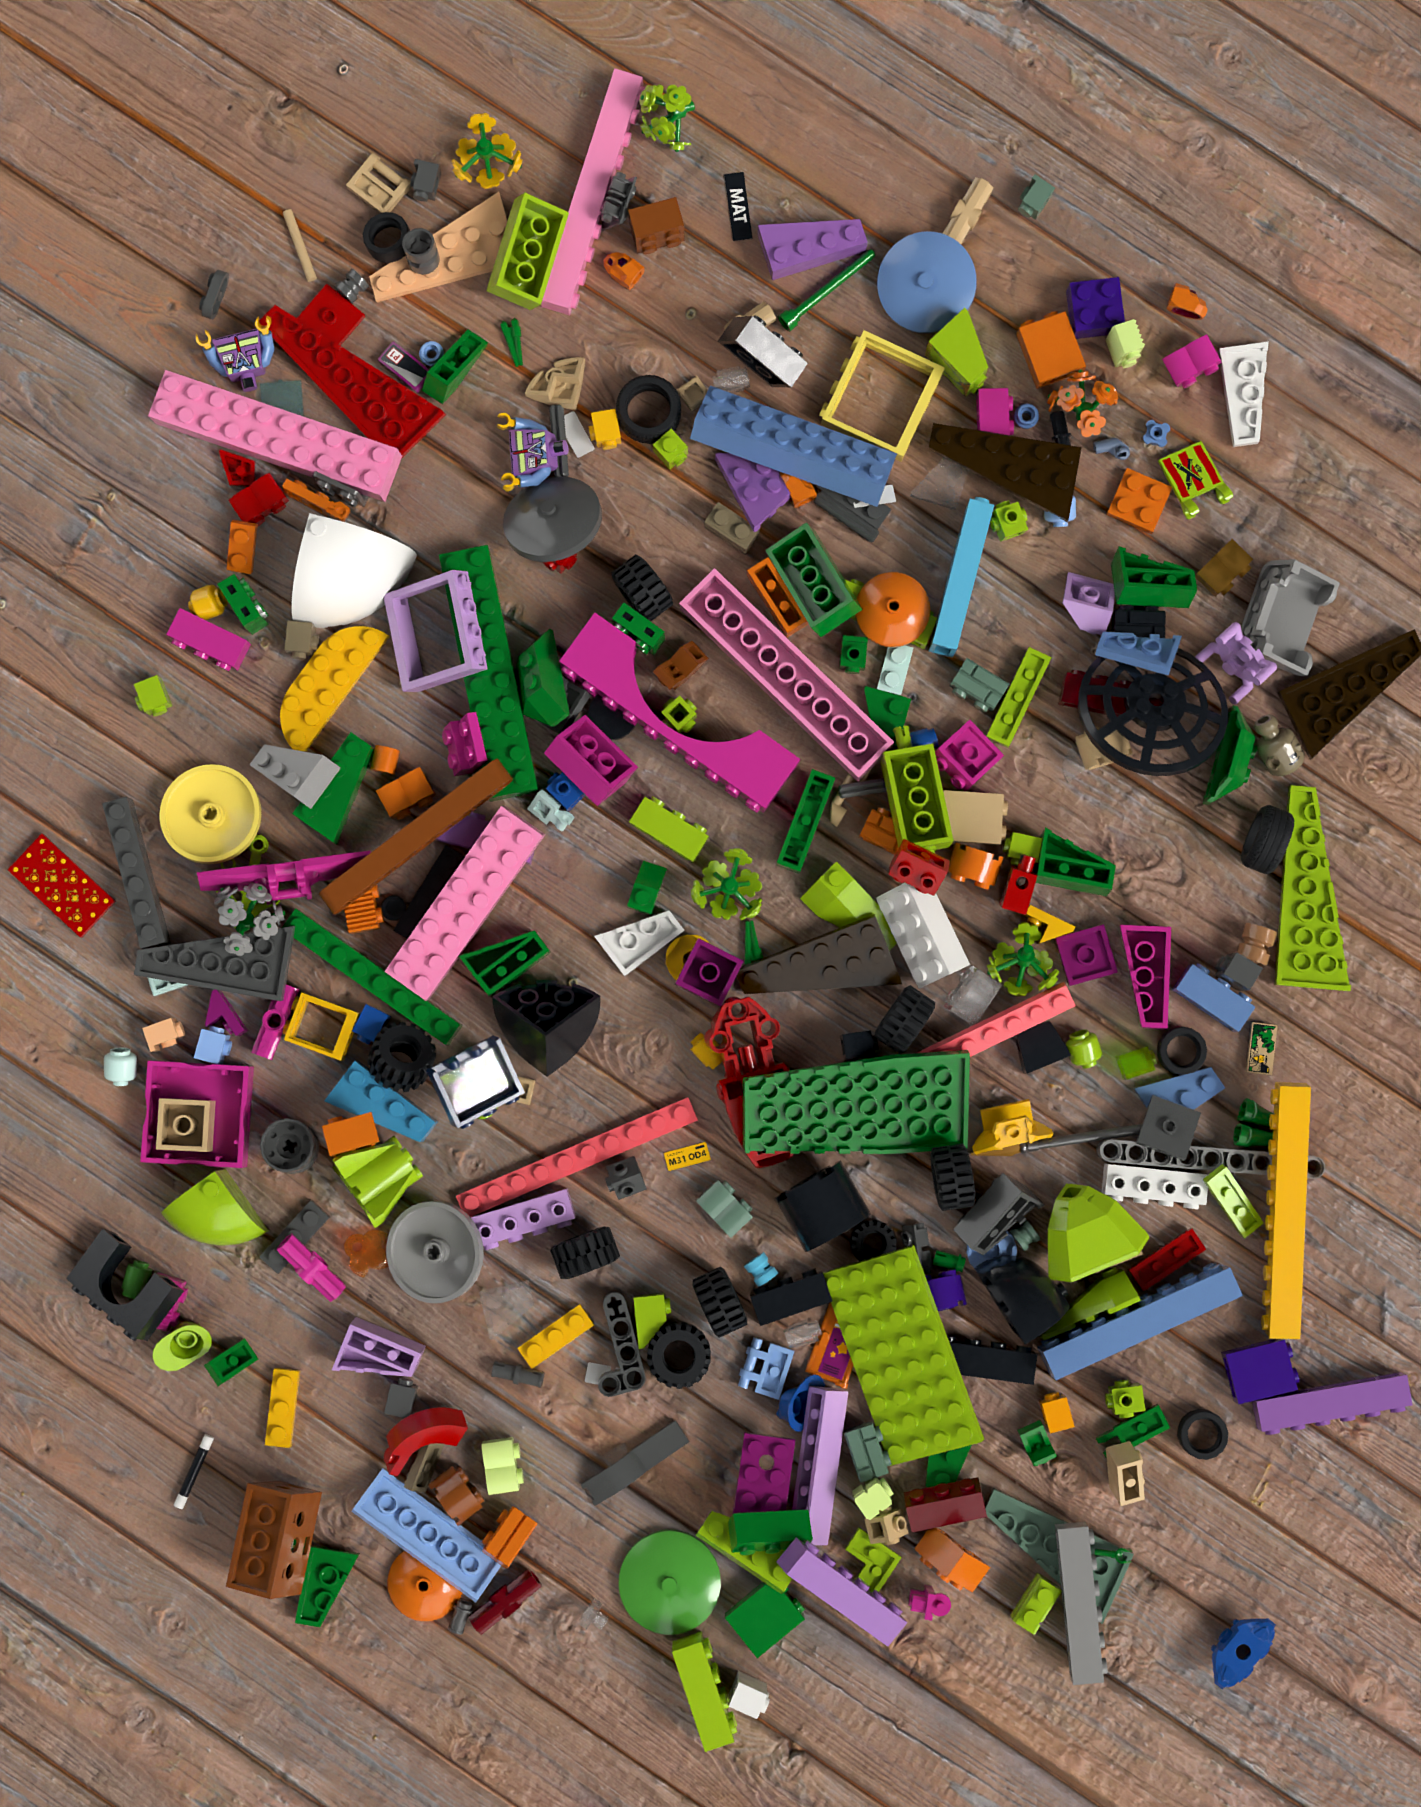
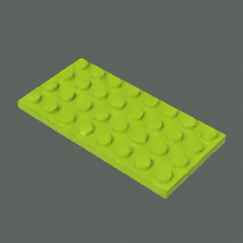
(902, 1356)

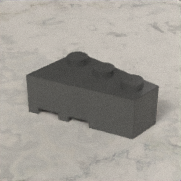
(996, 1212)

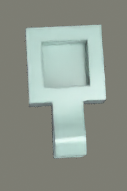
(547, 810)

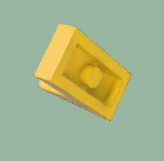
(1053, 926)

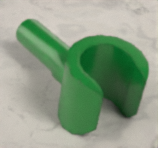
(1114, 1554)

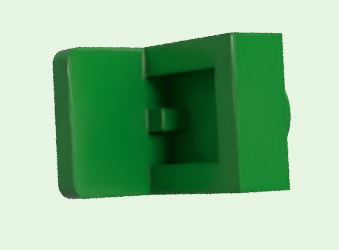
(1036, 1443)

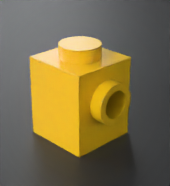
(605, 429)

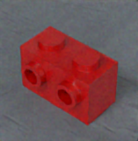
(918, 867)

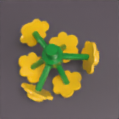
(499, 147)

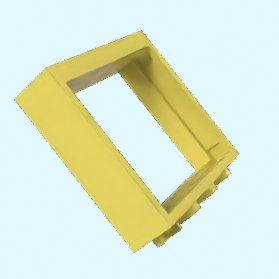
(899, 354)

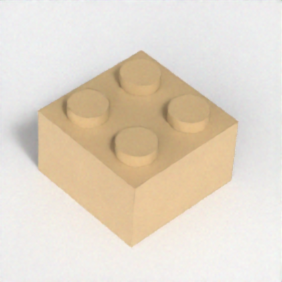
(185, 1125)

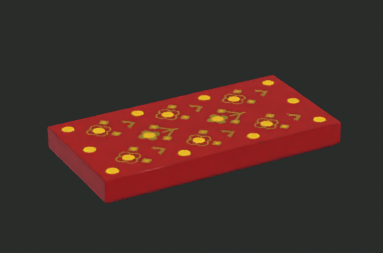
(61, 885)

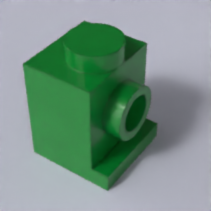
(856, 643)

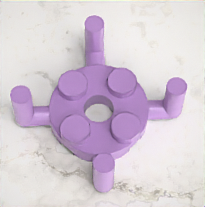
(1239, 659)

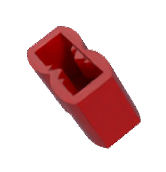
(259, 500)

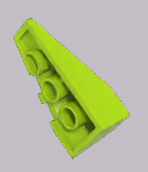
(843, 901)

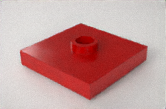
(332, 315)

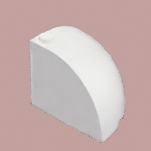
(345, 572)

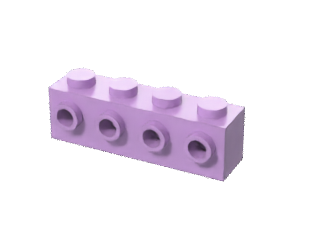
(525, 1217)

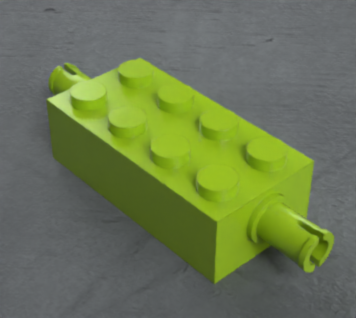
(916, 794)

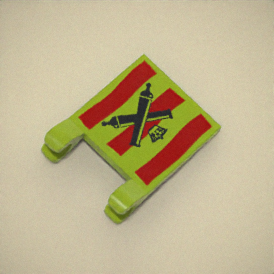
(1193, 474)

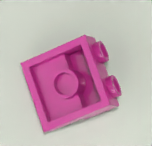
(464, 745)
(967, 756)

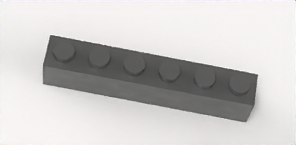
(136, 873)

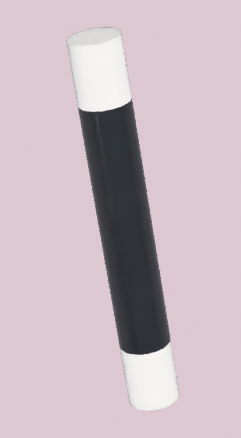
(193, 1471)

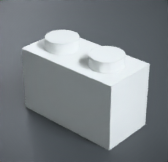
(748, 1695)

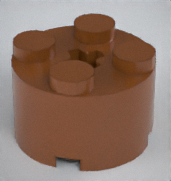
(456, 1495)

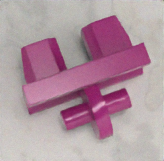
(929, 1601)

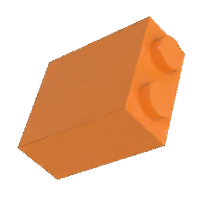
(1050, 349)

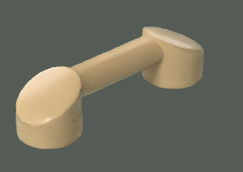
(836, 811)

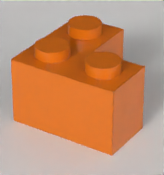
(951, 1560)

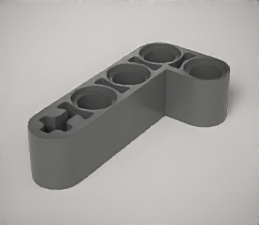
(620, 1341)

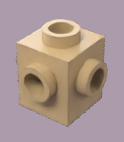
(887, 1526)

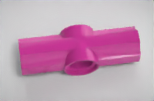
(269, 1037)
(311, 1267)

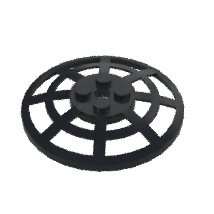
(1153, 717)

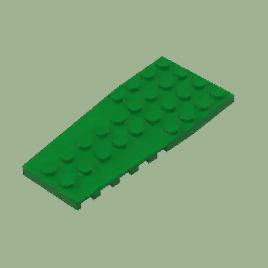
(861, 1106)

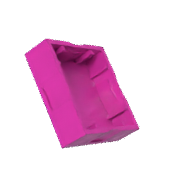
(227, 1085)

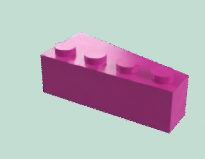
(1149, 969)

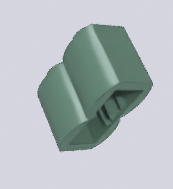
(725, 1208)

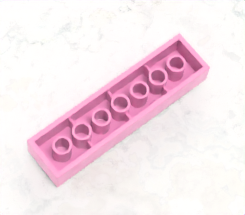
(465, 902)

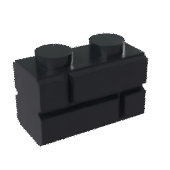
(1139, 622)

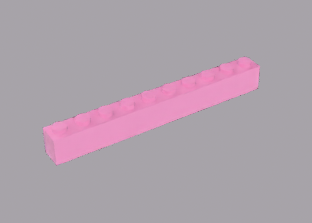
(591, 190)

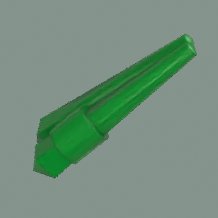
(513, 340)
(752, 949)

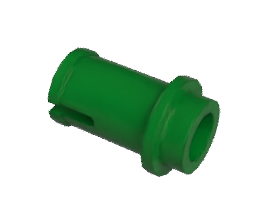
(949, 1261)

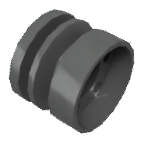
(276, 1141)

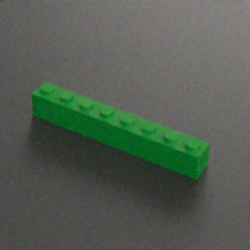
(372, 977)

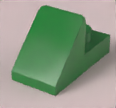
(231, 1362)

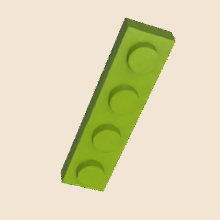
(1018, 697)

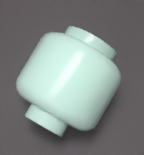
(120, 1066)

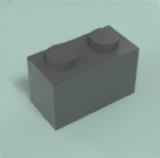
(1237, 971)

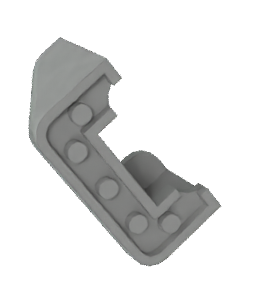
(1285, 611)

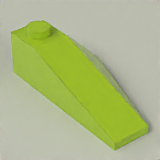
(1104, 1295)

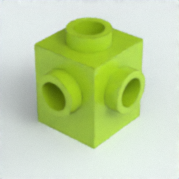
(1008, 520)
(682, 706)
(1134, 1398)

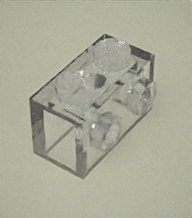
(972, 995)

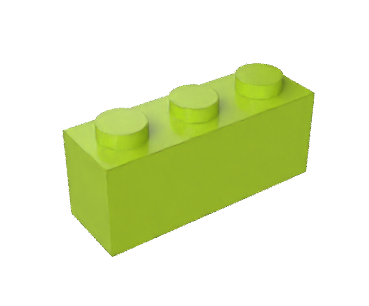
(669, 828)

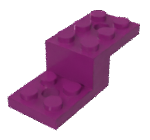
(759, 1487)

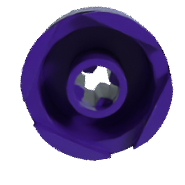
(947, 1290)

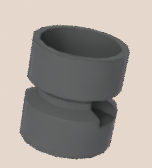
(421, 251)

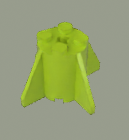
(377, 1177)

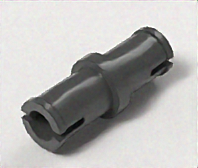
(517, 1374)

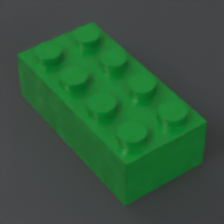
(813, 579)

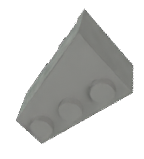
(295, 771)

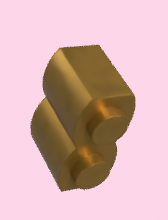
(1223, 568)

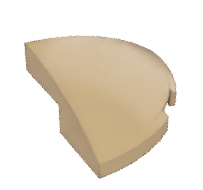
(559, 384)

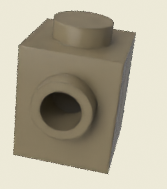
(301, 639)

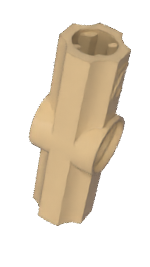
(968, 210)

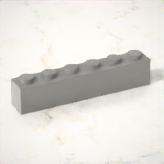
(1079, 1603)

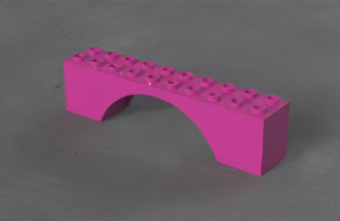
(747, 766)

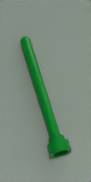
(790, 318)

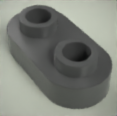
(217, 286)

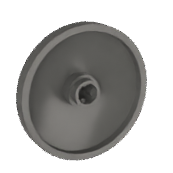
(552, 519)

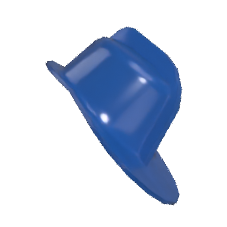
(793, 1402)

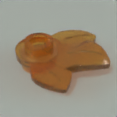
(371, 1252)

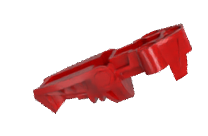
(731, 1088)

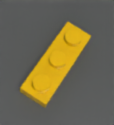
(555, 1336)
(282, 1407)

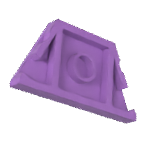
(755, 487)

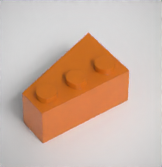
(350, 1134)

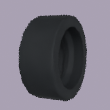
(377, 224)
(1200, 1047)
(1222, 1437)

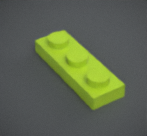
(1233, 1201)

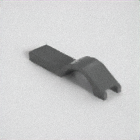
(636, 1462)

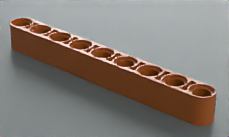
(415, 836)

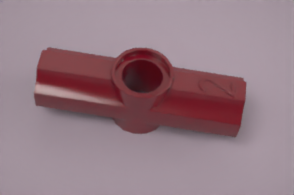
(504, 1601)

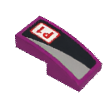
(404, 366)

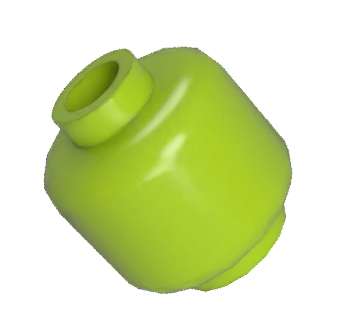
(1084, 1048)

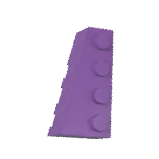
(807, 245)

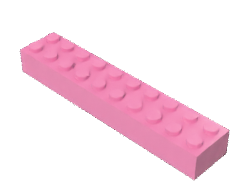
(274, 435)
(786, 674)

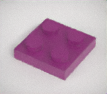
(1086, 955)

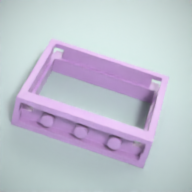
(404, 636)

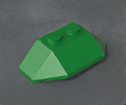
(541, 681)
(1232, 757)

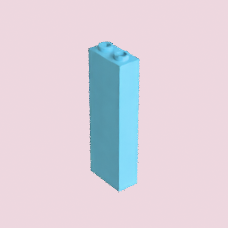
(961, 577)

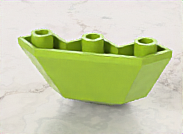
(1089, 1234)

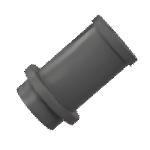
(460, 1616)

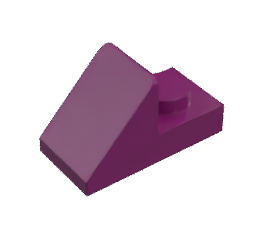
(221, 1008)

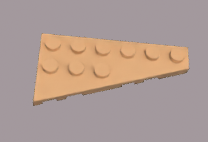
(464, 247)

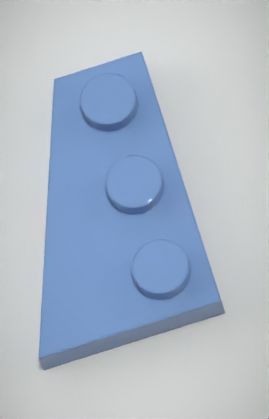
(1143, 652)
(1186, 1090)

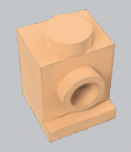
(163, 1034)

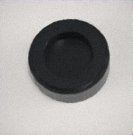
(393, 908)

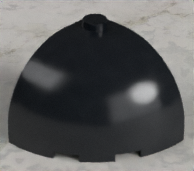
(546, 1021)
(1024, 1294)

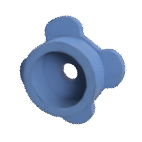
(1151, 438)

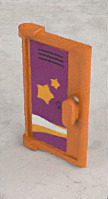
(830, 1354)

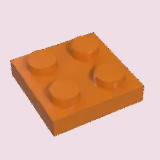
(1139, 500)

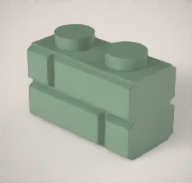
(978, 685)
(866, 1451)

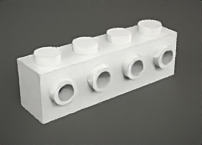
(1154, 1184)

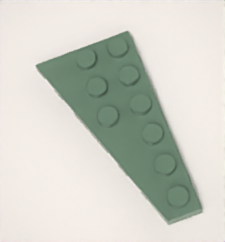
(1036, 1535)

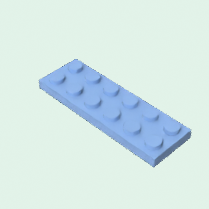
(427, 1534)

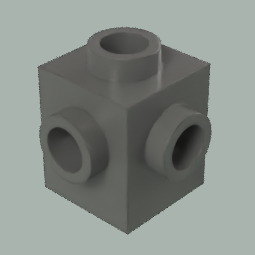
(625, 1178)

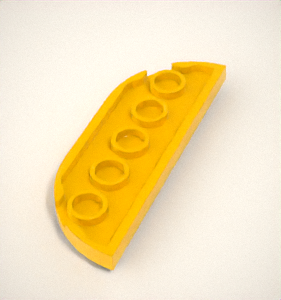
(327, 682)

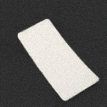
(576, 435)
(595, 1370)

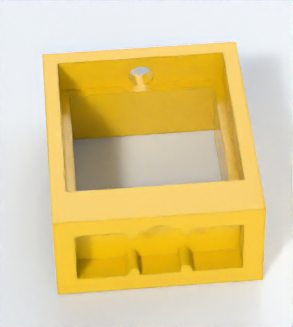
(344, 1040)

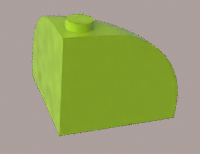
(215, 1212)

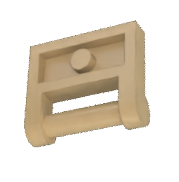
(373, 190)

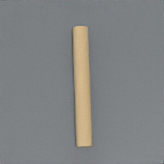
(299, 245)

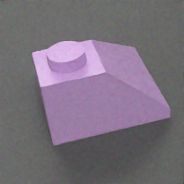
(1089, 602)

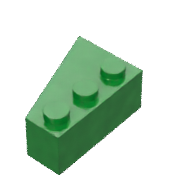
(1151, 583)
(1072, 868)
(505, 961)

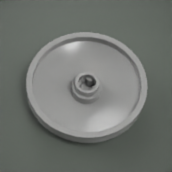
(434, 1251)

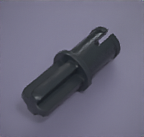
(1060, 428)

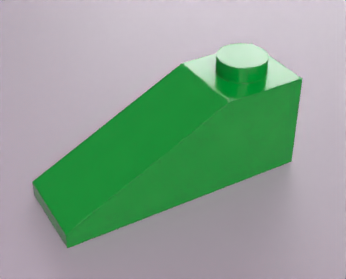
(453, 366)

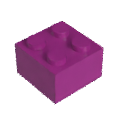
(709, 972)

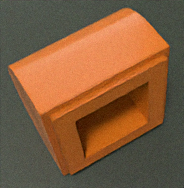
(384, 760)

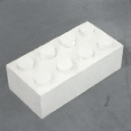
(922, 933)

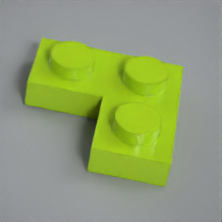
(878, 1559)

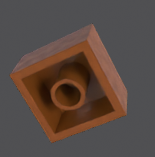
(656, 226)

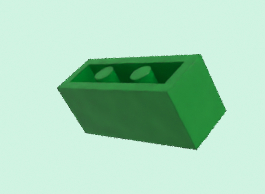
(768, 1530)

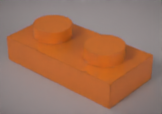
(241, 546)

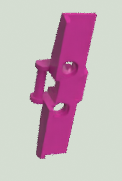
(303, 872)

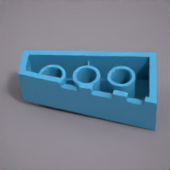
(361, 1094)

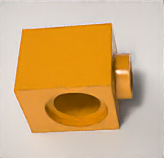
(1056, 1412)

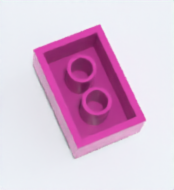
(590, 760)

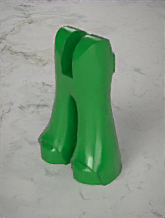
(1255, 1114)

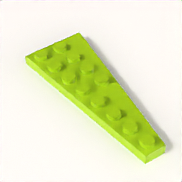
(1308, 930)

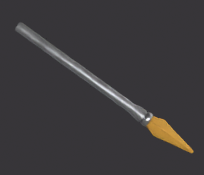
(1065, 1140)

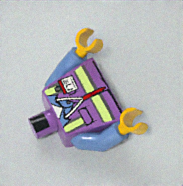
(241, 354)
(531, 451)

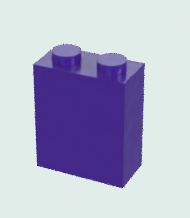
(1260, 1370)

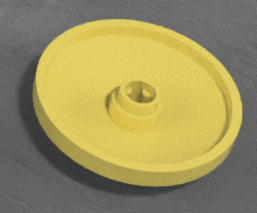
(210, 814)

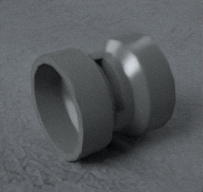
(351, 286)

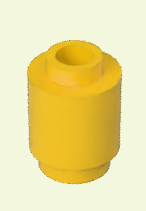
(703, 1053)

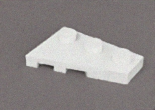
(638, 941)

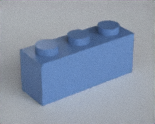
(1214, 997)

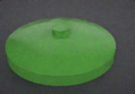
(669, 1582)

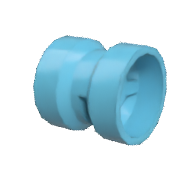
(761, 1269)

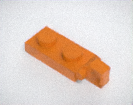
(316, 501)

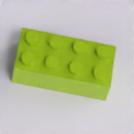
(527, 251)
(703, 1691)

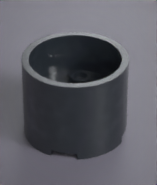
(823, 1206)

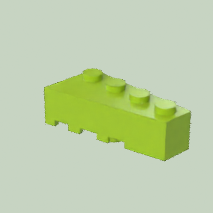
(760, 1564)

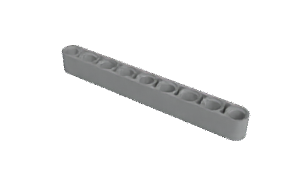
(1197, 1158)

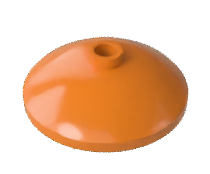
(888, 626)
(412, 1600)

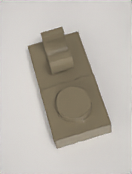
(423, 1467)

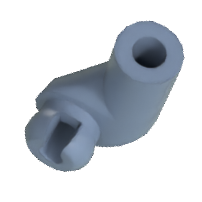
(1113, 446)

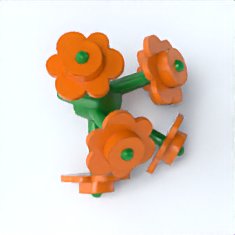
(1074, 399)

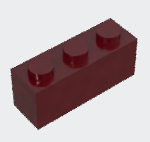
(945, 1504)

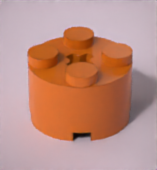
(975, 865)

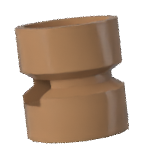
(1256, 943)

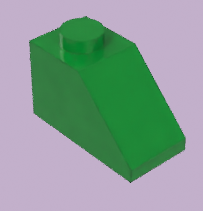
(646, 888)

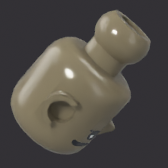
(1278, 747)

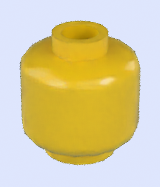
(207, 602)

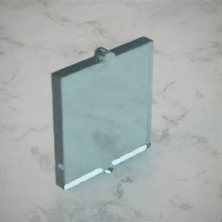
(284, 396)

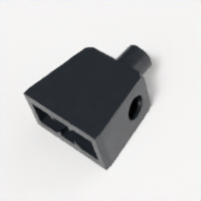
(1040, 1047)

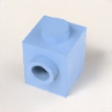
(213, 1045)

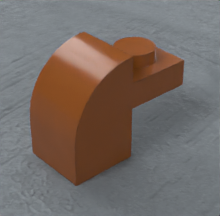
(680, 666)

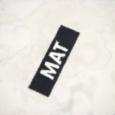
(738, 206)

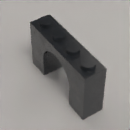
(93, 1278)

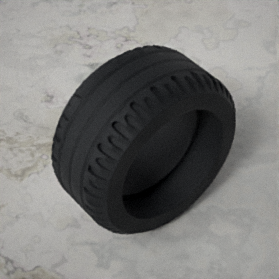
(643, 384)
(1267, 839)

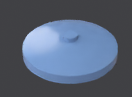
(926, 281)

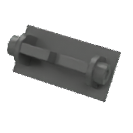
(918, 1236)

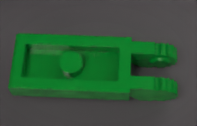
(1137, 1428)

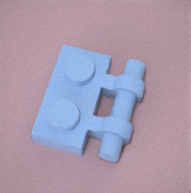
(774, 1369)

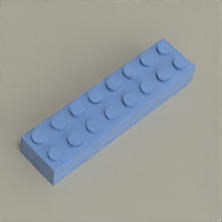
(793, 446)
(1140, 1321)

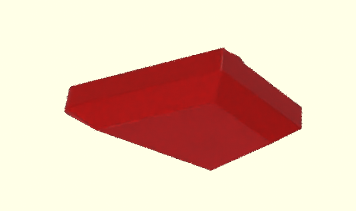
(238, 469)

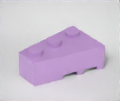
(377, 1350)

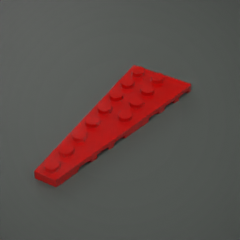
(367, 396)

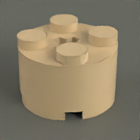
(1092, 757)

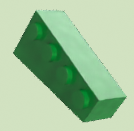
(333, 806)

